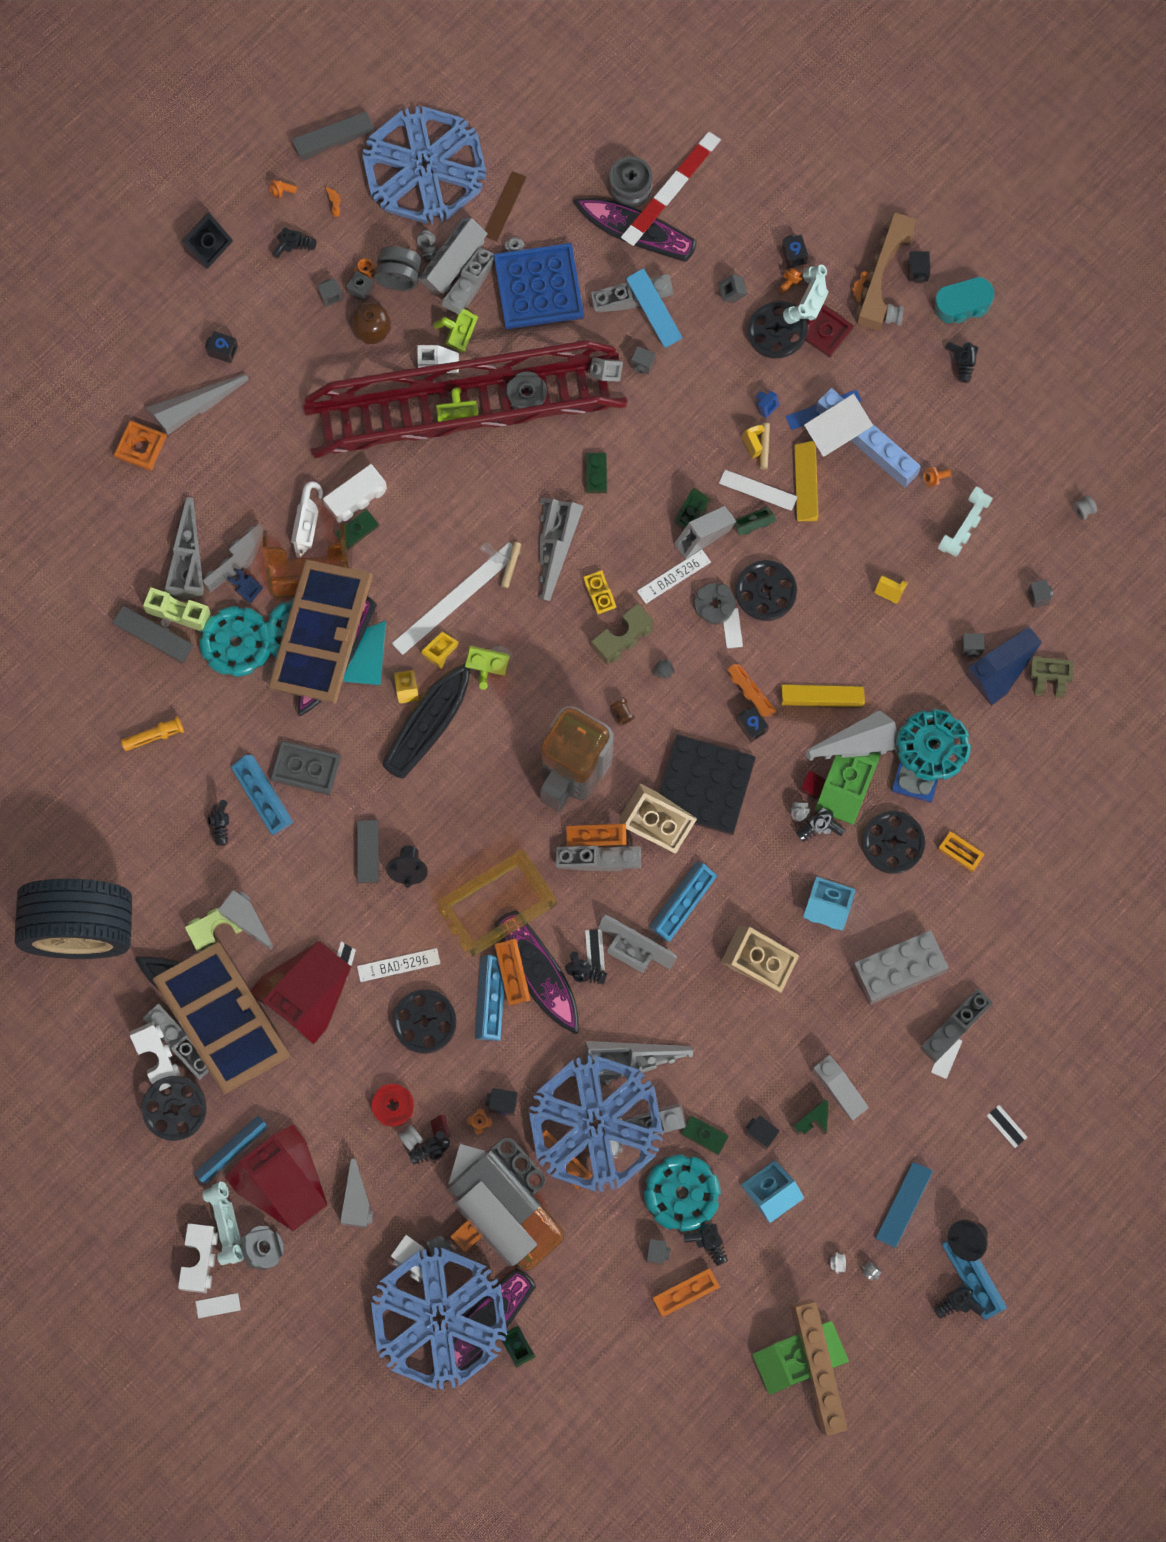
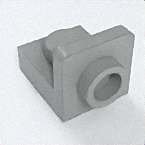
(606, 369)

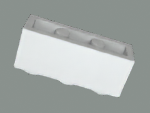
(355, 494)

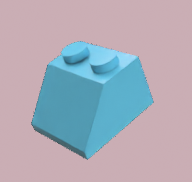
(829, 903)
(772, 1191)

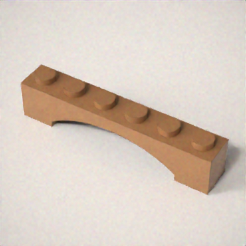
(899, 233)
(826, 1393)

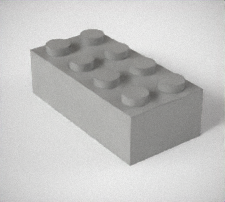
(900, 967)

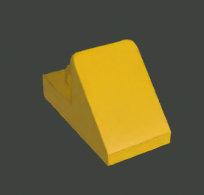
(439, 649)
(406, 686)

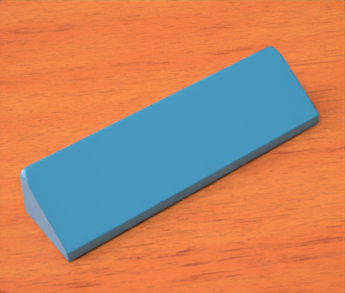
(654, 308)
(261, 794)
(683, 901)
(489, 1000)
(231, 1150)
(904, 1205)
(976, 1277)

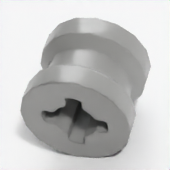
(894, 314)
(1084, 507)
(410, 1137)

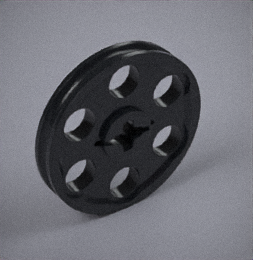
(769, 328)
(762, 598)
(900, 836)
(420, 1031)
(170, 1117)

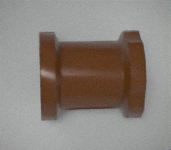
(622, 712)

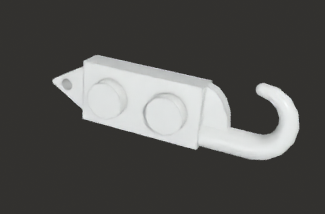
(305, 520)

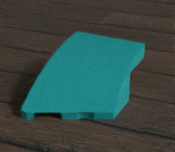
(369, 657)

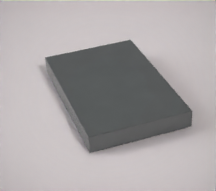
(306, 768)

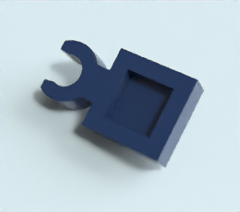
(246, 586)

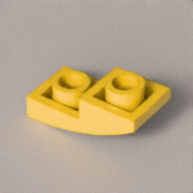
(599, 592)

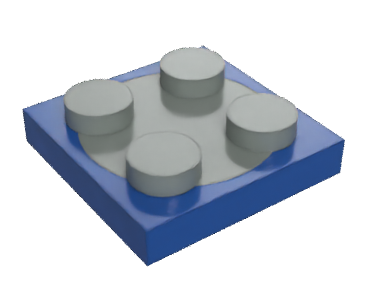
(909, 785)

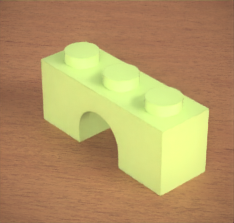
(187, 614)
(202, 929)

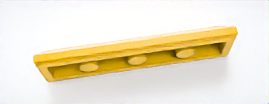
(806, 481)
(823, 695)

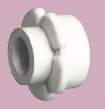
(838, 1263)

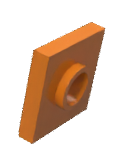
(136, 433)

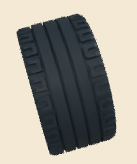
(73, 919)

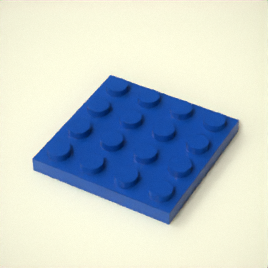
(538, 286)

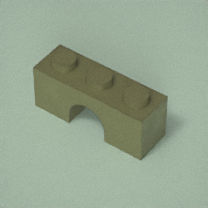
(610, 646)

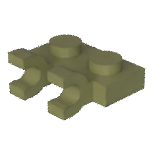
(1052, 670)

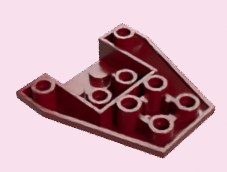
(305, 989)
(280, 1179)

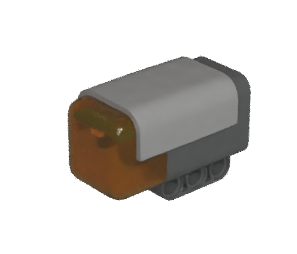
(574, 756)
(503, 1209)

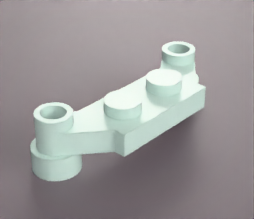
(813, 297)
(953, 546)
(226, 1223)

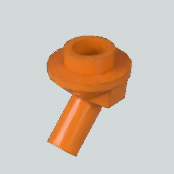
(276, 188)
(792, 276)
(931, 476)

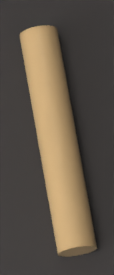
(765, 445)
(511, 565)

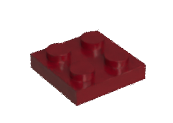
(827, 331)

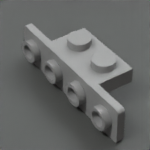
(633, 947)

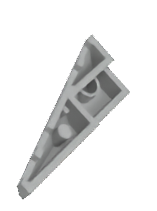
(178, 410)
(559, 526)
(185, 570)
(869, 735)
(639, 1056)

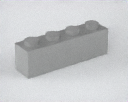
(453, 256)

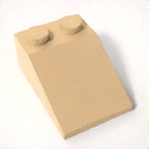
(657, 819)
(759, 958)

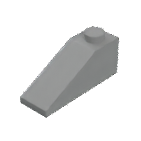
(242, 914)
(840, 1087)
(356, 1204)

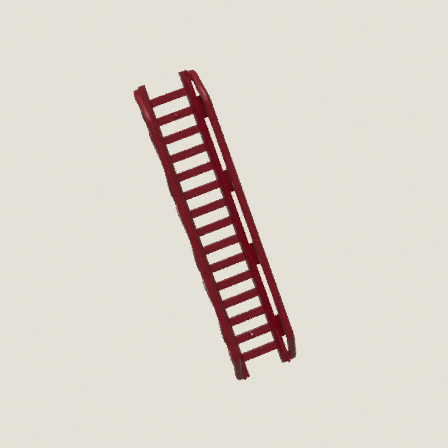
(426, 387)

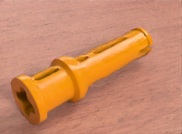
(162, 731)

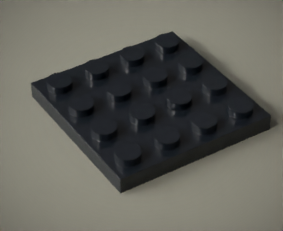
(707, 782)

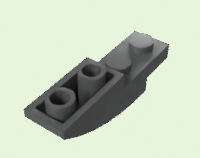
(956, 1025)

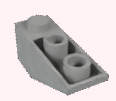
(671, 1118)

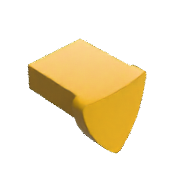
(751, 440)
(890, 590)

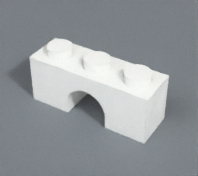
(149, 1039)
(197, 1277)

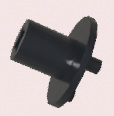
(407, 868)
(968, 1240)

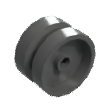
(630, 181)
(397, 268)

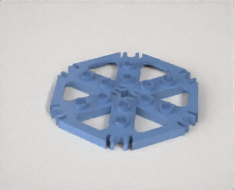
(438, 162)
(577, 1118)
(420, 1311)

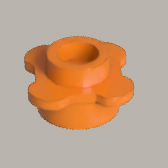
(365, 263)
(473, 1121)

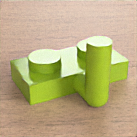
(460, 329)
(456, 408)
(486, 661)

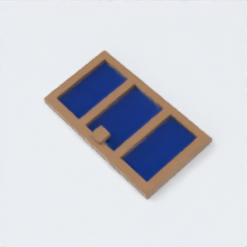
(320, 631)
(221, 1018)

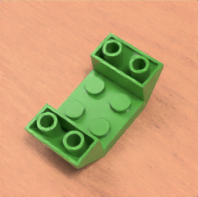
(847, 785)
(786, 1362)

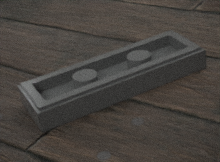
(368, 851)

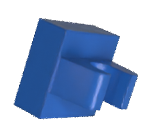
(767, 403)

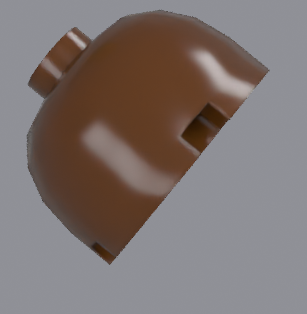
(371, 323)

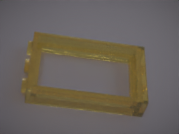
(519, 859)

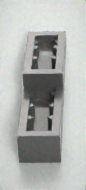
(331, 135)
(153, 634)

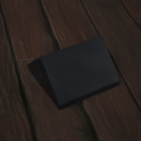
(206, 241)

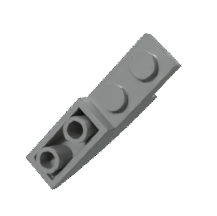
(470, 281)
(622, 296)
(242, 555)
(598, 859)
(177, 1040)

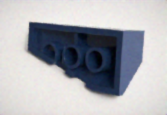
(1000, 668)

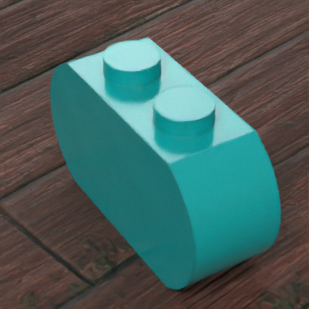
(964, 300)

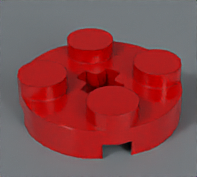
(382, 1100)

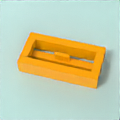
(978, 853)

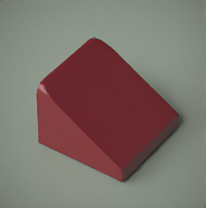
(813, 785)
(440, 1124)

